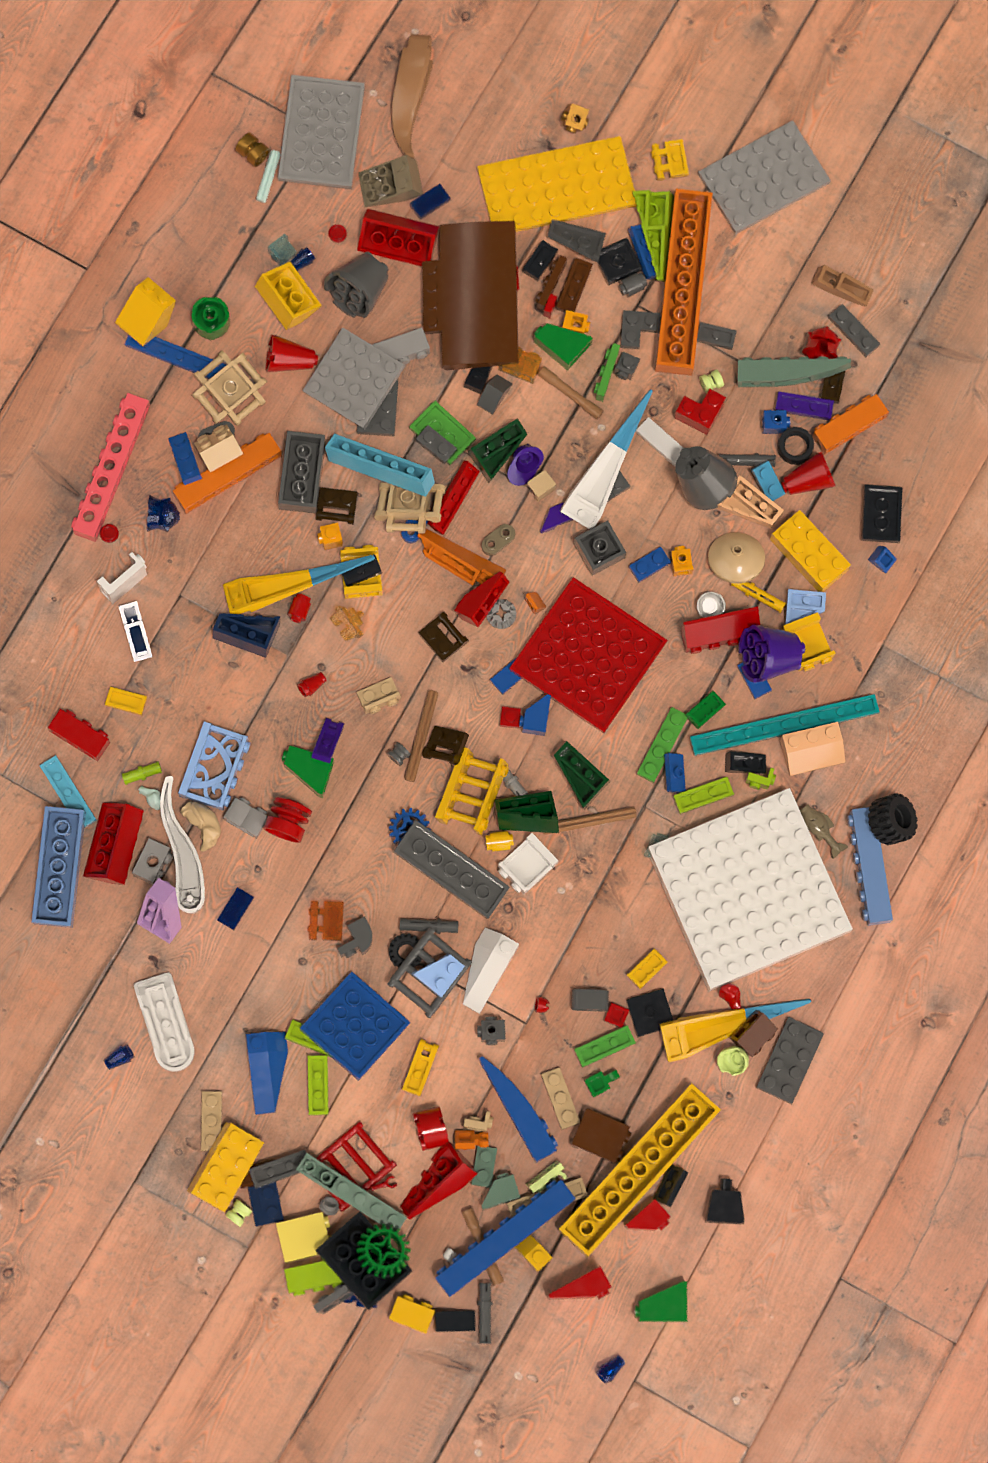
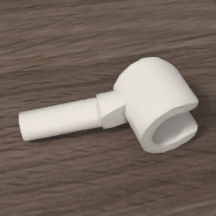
(449, 1254)

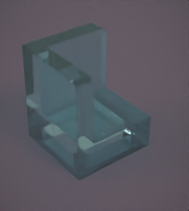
(281, 250)

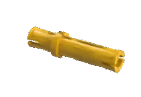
(777, 605)

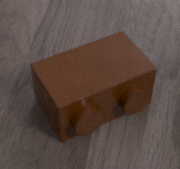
(754, 1033)

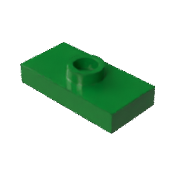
(705, 709)

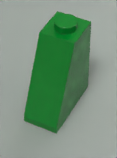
(562, 344)
(309, 771)
(664, 1306)

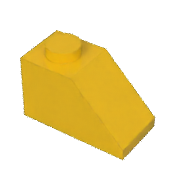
(533, 1253)

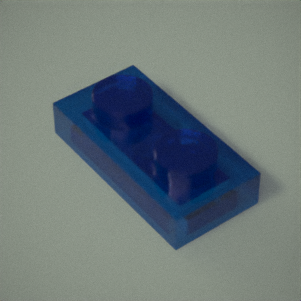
(430, 201)
(235, 909)

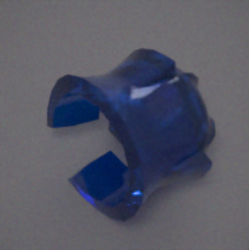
(161, 514)

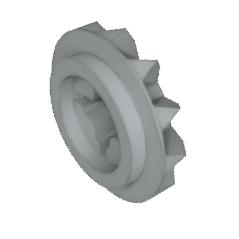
(508, 619)

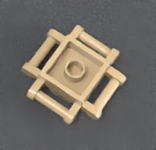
(229, 387)
(408, 506)

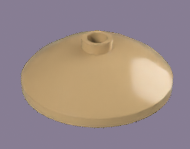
(735, 566)

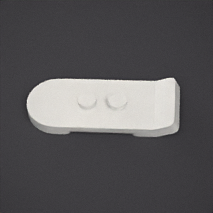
(165, 1022)

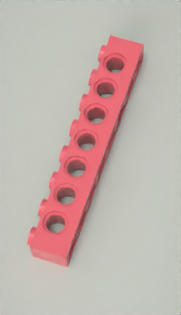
(91, 529)

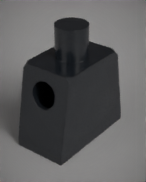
(725, 1205)

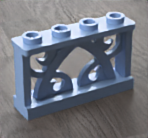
(205, 741)

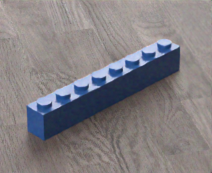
(505, 1238)

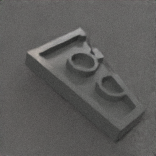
(578, 238)

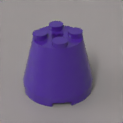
(769, 652)

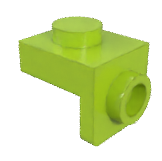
(756, 781)

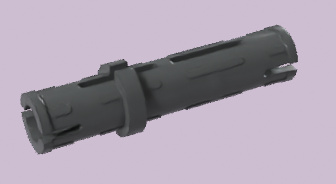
(748, 460)
(423, 925)
(485, 1313)

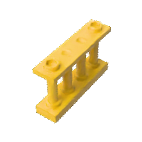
(452, 792)

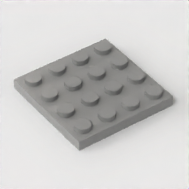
(353, 378)

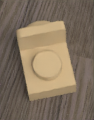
(475, 1123)

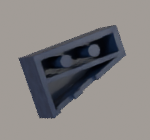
(247, 632)

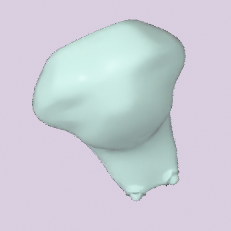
(152, 796)

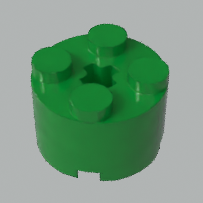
(211, 308)

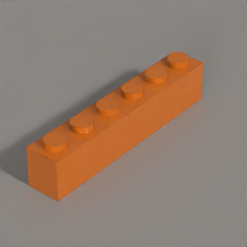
(254, 457)

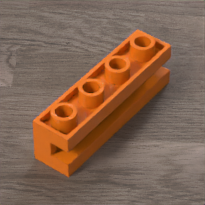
(850, 424)

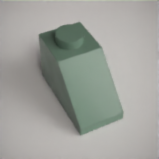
(501, 1192)

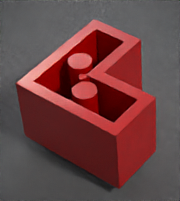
(700, 415)

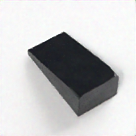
(745, 762)
(455, 1321)

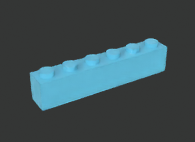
(380, 465)

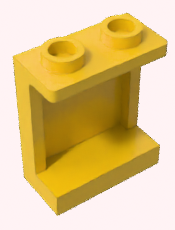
(368, 587)

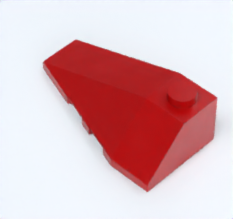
(443, 1178)

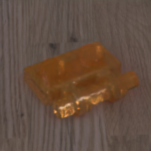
(332, 922)

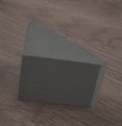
(494, 394)

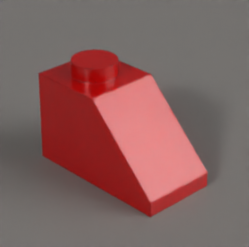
(650, 1218)

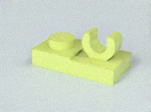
(539, 1182)

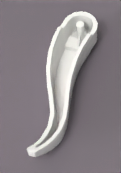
(189, 872)

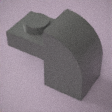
(362, 936)

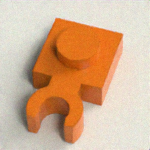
(468, 1139)

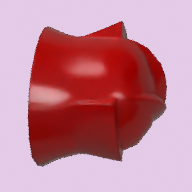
(822, 343)

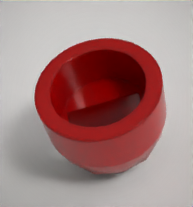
(540, 1005)

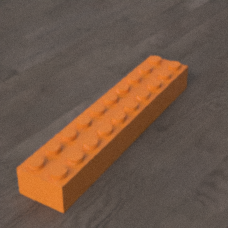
(683, 282)

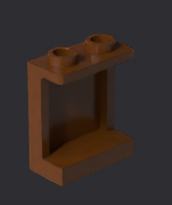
(601, 1136)

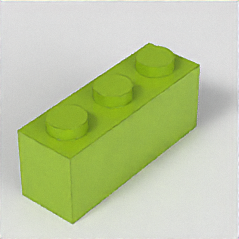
(309, 1277)

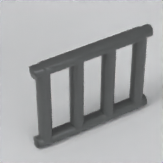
(406, 967)

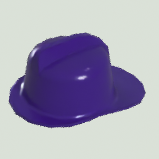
(524, 464)

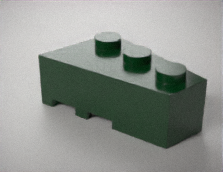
(581, 774)
(528, 813)

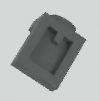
(626, 366)

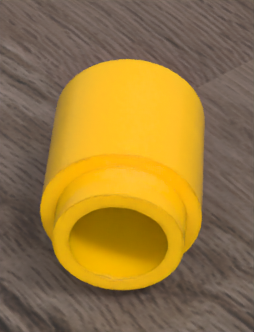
(499, 841)

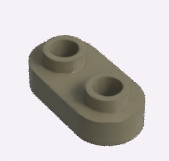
(498, 539)

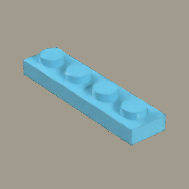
(65, 788)

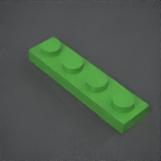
(662, 745)

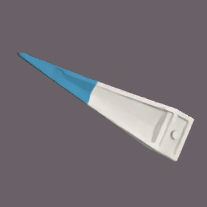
(592, 491)

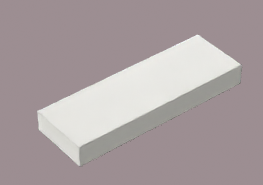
(660, 440)

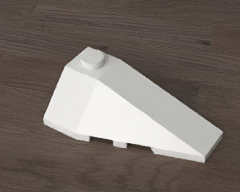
(489, 961)

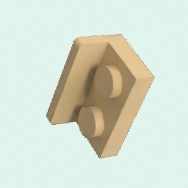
(378, 696)

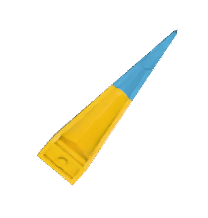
(260, 591)
(697, 1032)

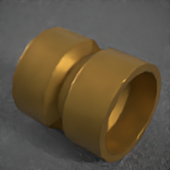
(250, 148)

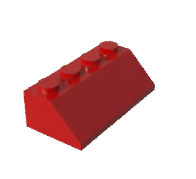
(397, 237)
(717, 630)
(113, 843)

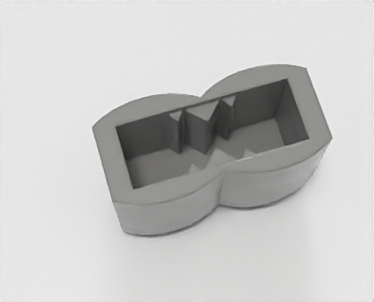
(245, 817)

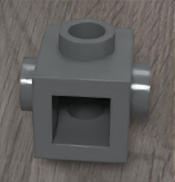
(491, 1038)

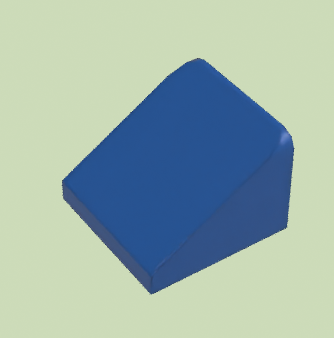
(882, 558)

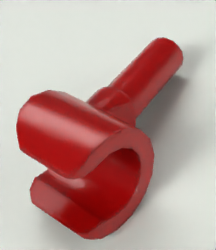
(384, 1184)

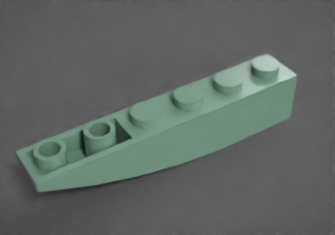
(787, 370)
(350, 1192)

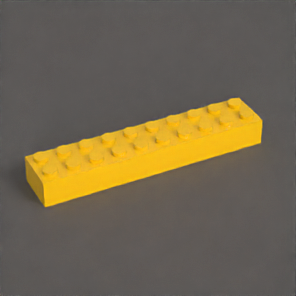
(639, 1170)

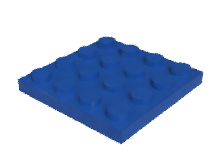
(355, 1026)

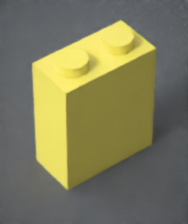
(302, 1236)

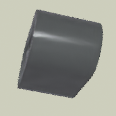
(590, 1000)

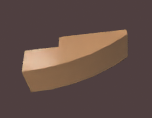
(842, 285)

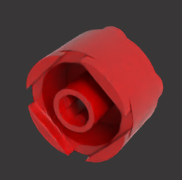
(430, 1128)

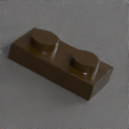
(832, 387)

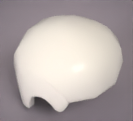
(710, 604)

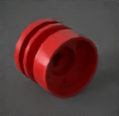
(289, 815)

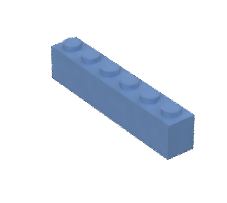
(871, 869)

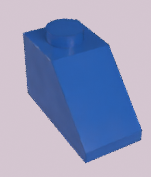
(536, 717)

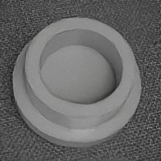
(329, 1206)

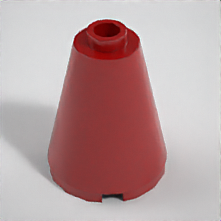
(288, 356)
(809, 476)

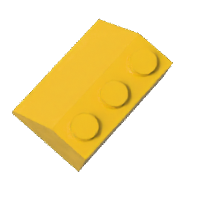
(287, 295)

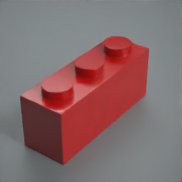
(79, 734)

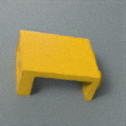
(816, 645)

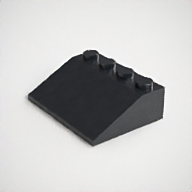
(341, 1256)

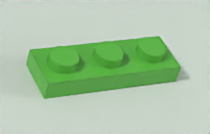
(606, 372)
(604, 1046)

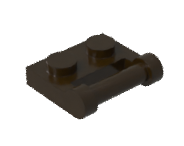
(338, 500)
(438, 640)
(446, 739)

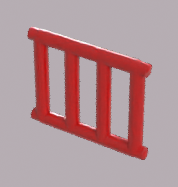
(343, 1141)

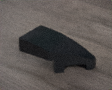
(477, 378)

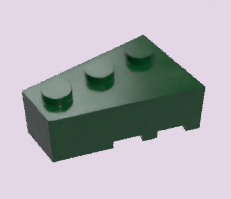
(497, 448)

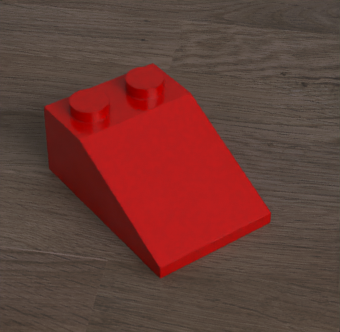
(585, 1287)

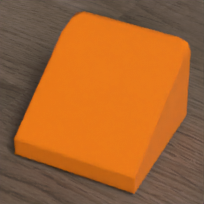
(535, 602)

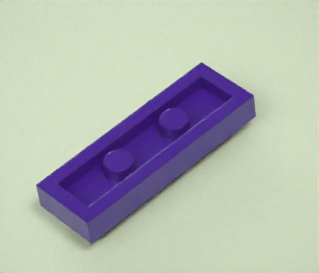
(804, 405)

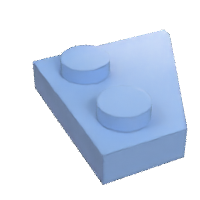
(803, 603)
(439, 974)

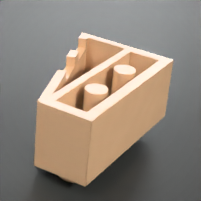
(751, 505)

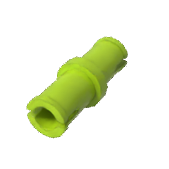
(142, 773)

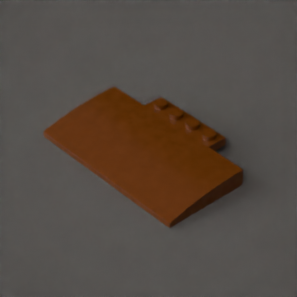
(474, 295)

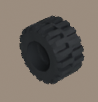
(892, 819)

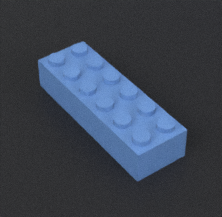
(58, 867)

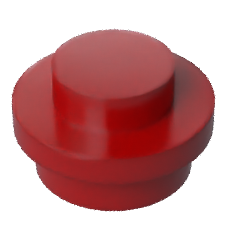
(337, 233)
(109, 533)

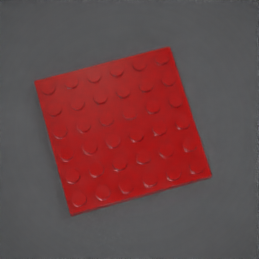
(588, 655)

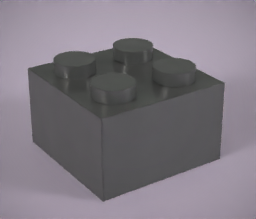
(599, 548)

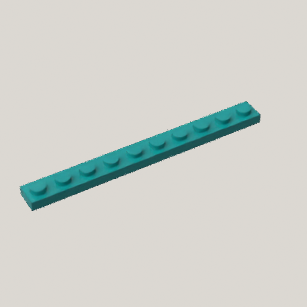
(783, 725)

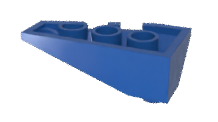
(267, 1062)

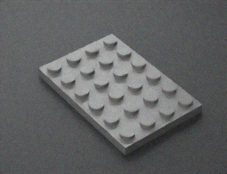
(321, 132)
(764, 177)

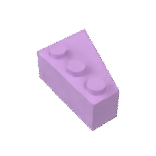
(161, 911)

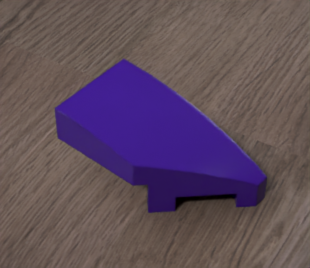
(554, 518)

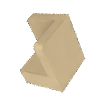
(542, 485)

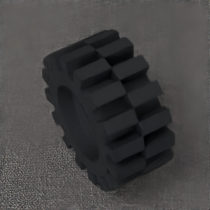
(397, 943)

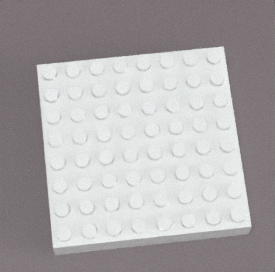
(749, 889)

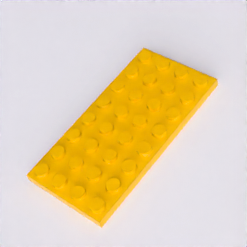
(558, 184)

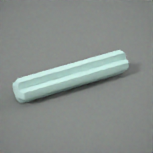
(268, 176)

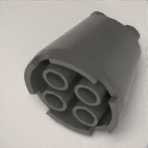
(357, 285)
(705, 477)

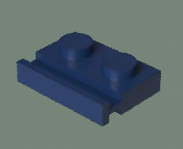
(266, 1204)

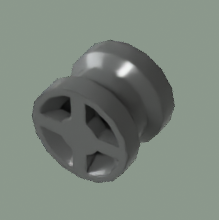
(398, 754)

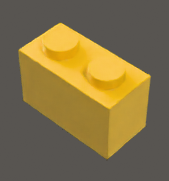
(412, 1314)

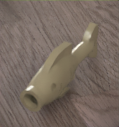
(819, 825)

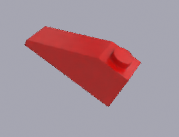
(479, 601)

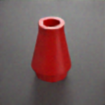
(311, 684)

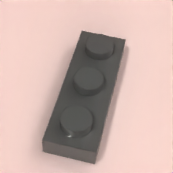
(854, 330)
(276, 1170)

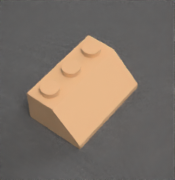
(813, 748)

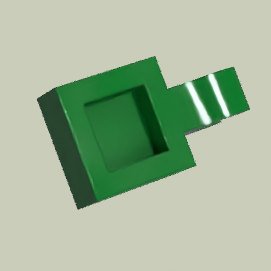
(599, 1083)

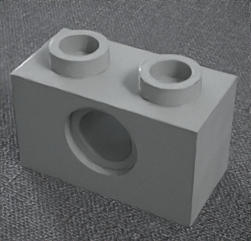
(152, 850)

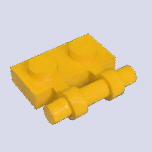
(675, 156)

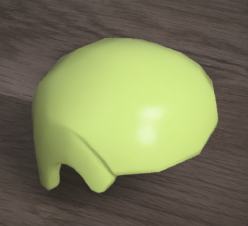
(733, 1060)

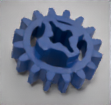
(400, 832)

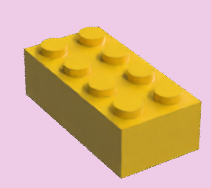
(810, 551)
(225, 1166)

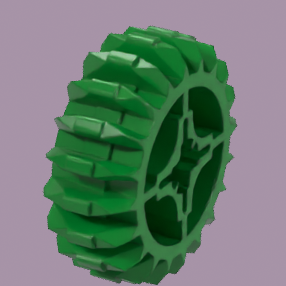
(392, 1253)

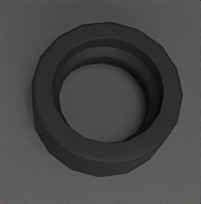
(795, 431)

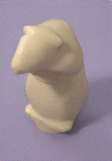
(205, 820)

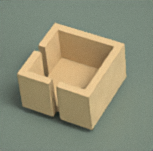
(218, 447)

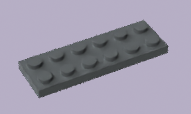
(451, 869)

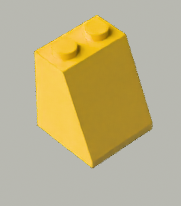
(146, 312)

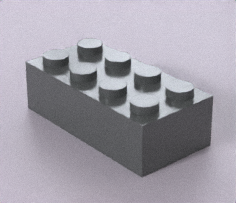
(301, 472)

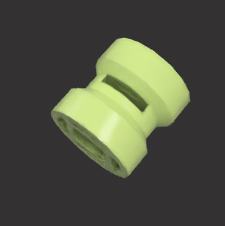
(711, 381)
(239, 1208)

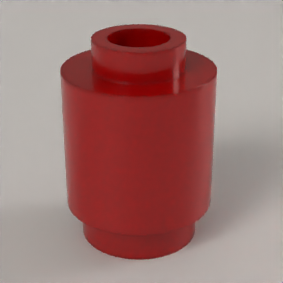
(299, 608)

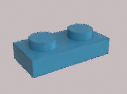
(768, 481)

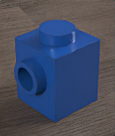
(775, 421)

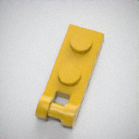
(420, 1068)

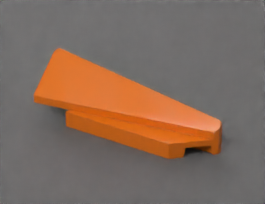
(458, 559)

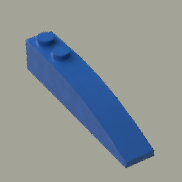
(522, 1114)

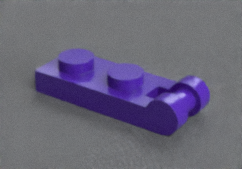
(327, 740)

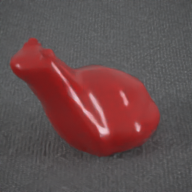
(731, 995)

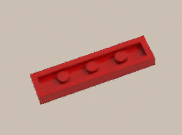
(455, 495)

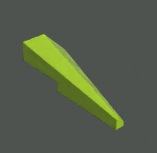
(656, 217)

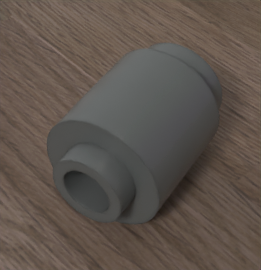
(632, 284)

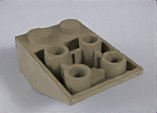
(391, 182)

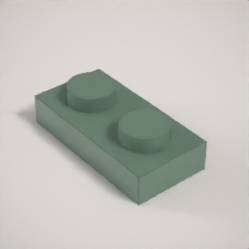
(484, 1166)

